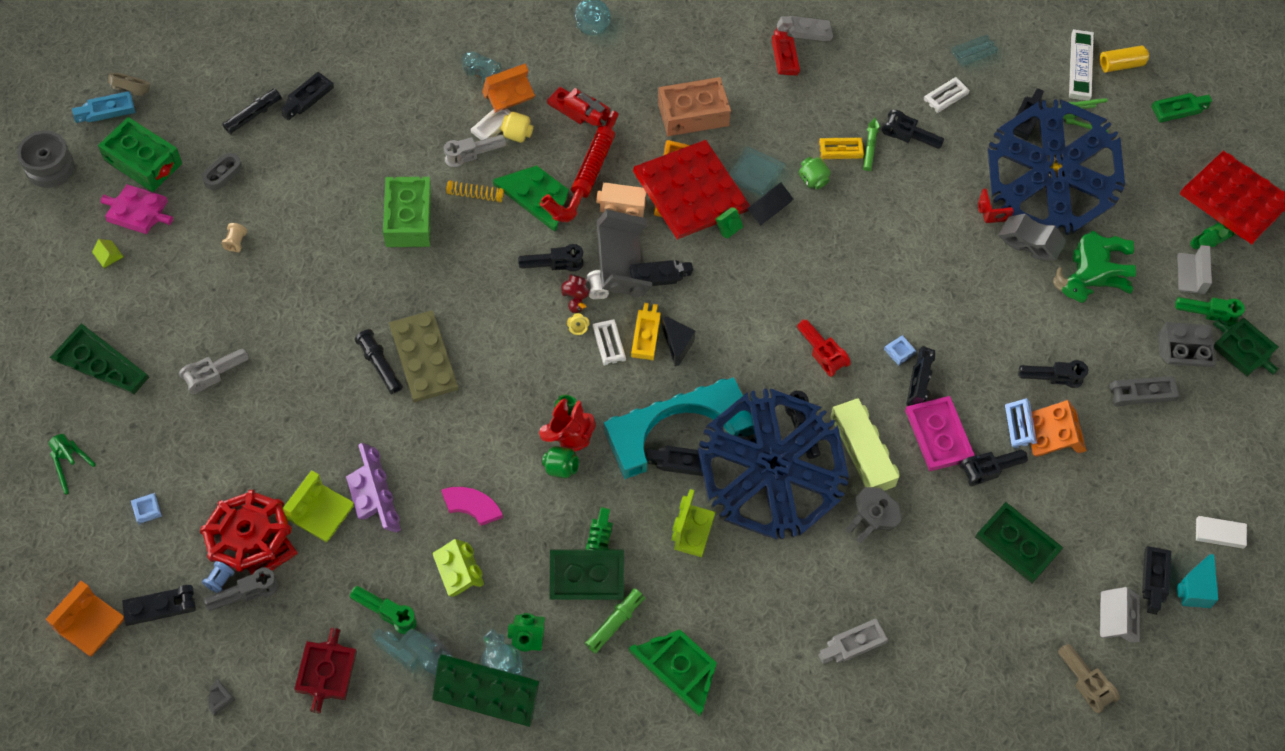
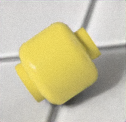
(516, 127)

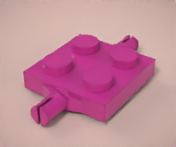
(136, 209)

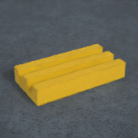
(841, 151)

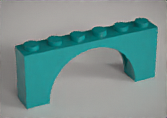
(628, 432)

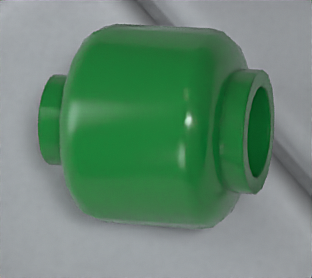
(560, 462)

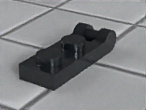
(158, 605)

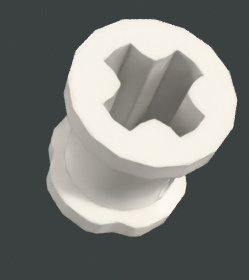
(596, 290)

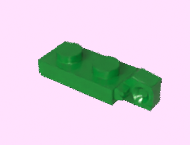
(1180, 106)

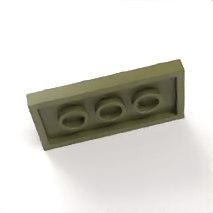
(423, 356)

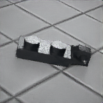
(306, 95)
(1025, 129)
(661, 272)
(920, 376)
(675, 460)
(1156, 577)

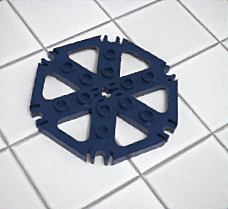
(1054, 146)
(787, 453)

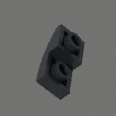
(770, 203)

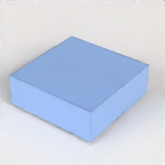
(900, 350)
(146, 508)

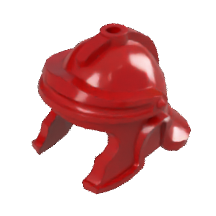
(568, 430)

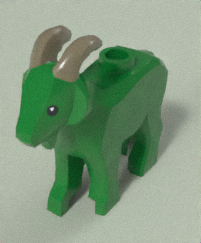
(1095, 267)

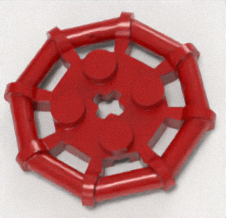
(251, 540)

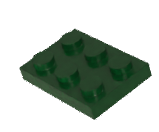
(1019, 542)
(586, 574)

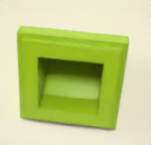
(106, 252)

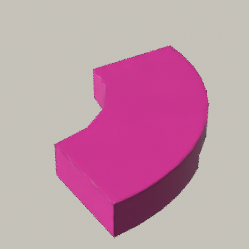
(472, 503)

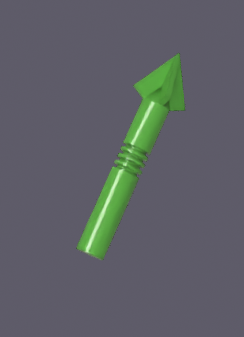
(873, 130)

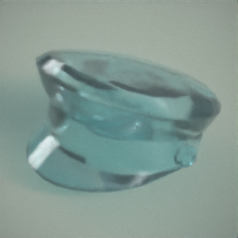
(592, 16)

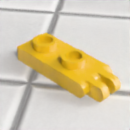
(646, 333)

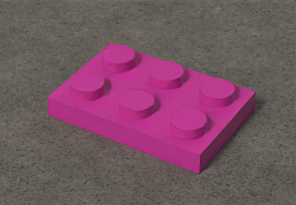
(939, 433)

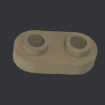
(122, 81)

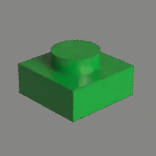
(729, 222)

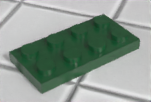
(485, 690)

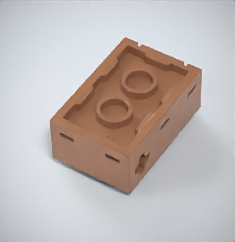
(694, 106)

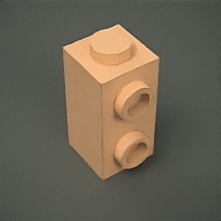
(622, 199)

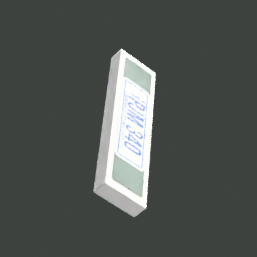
(1081, 65)

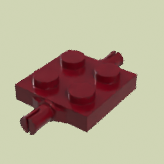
(325, 670)

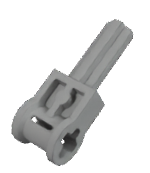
(467, 149)
(206, 373)

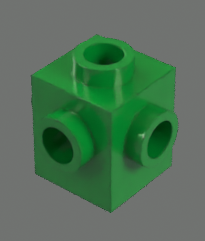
(527, 632)

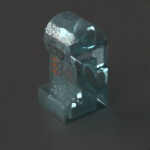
(479, 66)

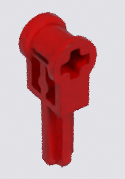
(825, 352)

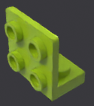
(317, 508)
(692, 527)

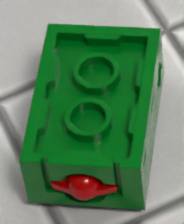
(140, 154)

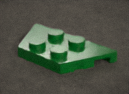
(529, 187)
(679, 666)

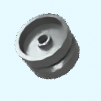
(46, 159)

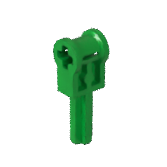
(1213, 309)
(386, 609)

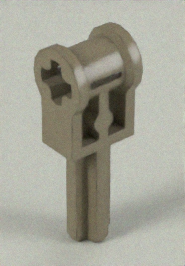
(1091, 684)

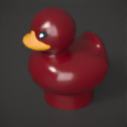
(575, 288)

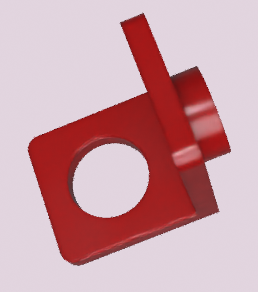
(989, 214)

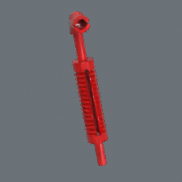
(587, 173)

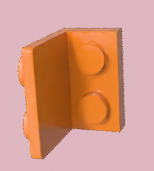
(1057, 429)
(84, 619)

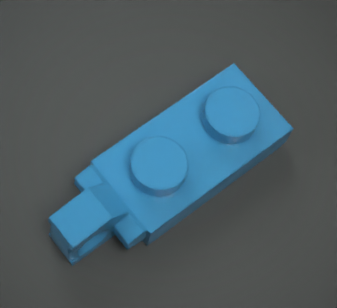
(104, 108)

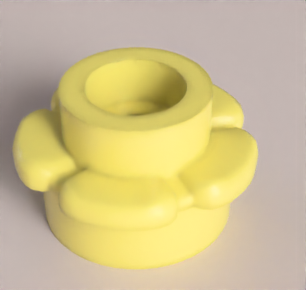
(575, 329)

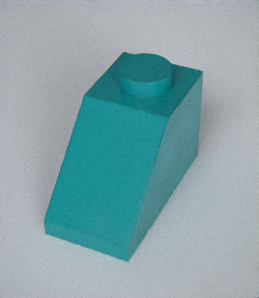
(1200, 585)

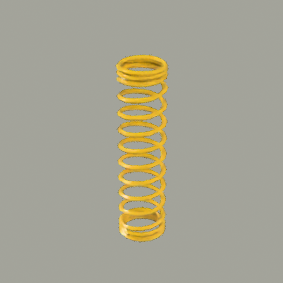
(498, 194)

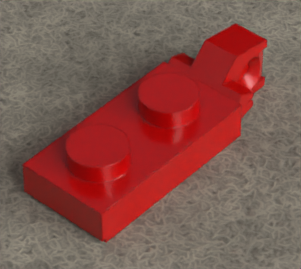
(785, 53)

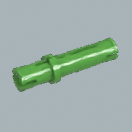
(615, 620)

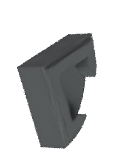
(219, 698)

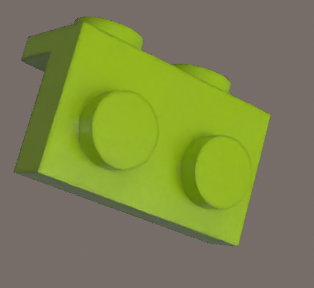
(458, 567)

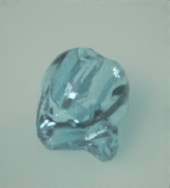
(501, 655)

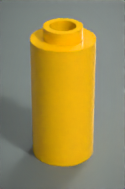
(1124, 58)

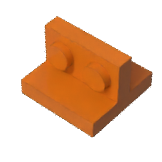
(508, 88)

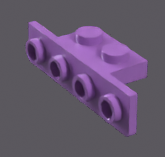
(371, 490)

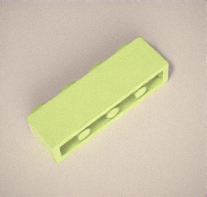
(864, 445)

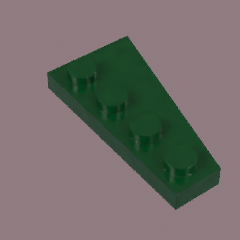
(99, 360)

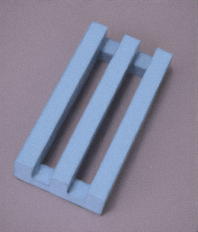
(1029, 422)

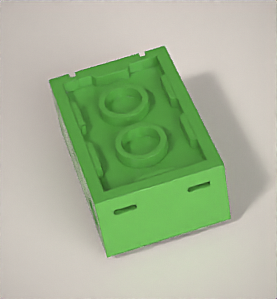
(407, 212)

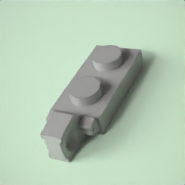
(806, 28)
(854, 642)

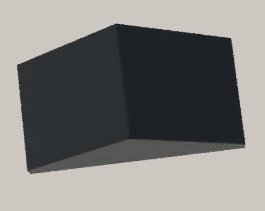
(678, 338)

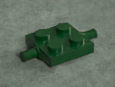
(1245, 346)

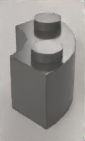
(1039, 239)

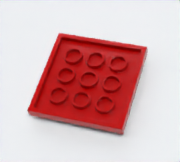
(690, 188)
(1236, 197)

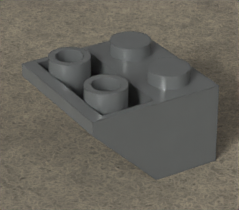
(1187, 344)

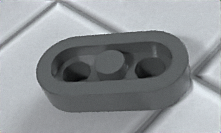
(219, 171)

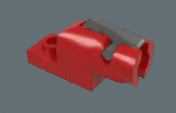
(579, 106)

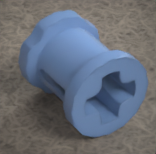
(218, 577)

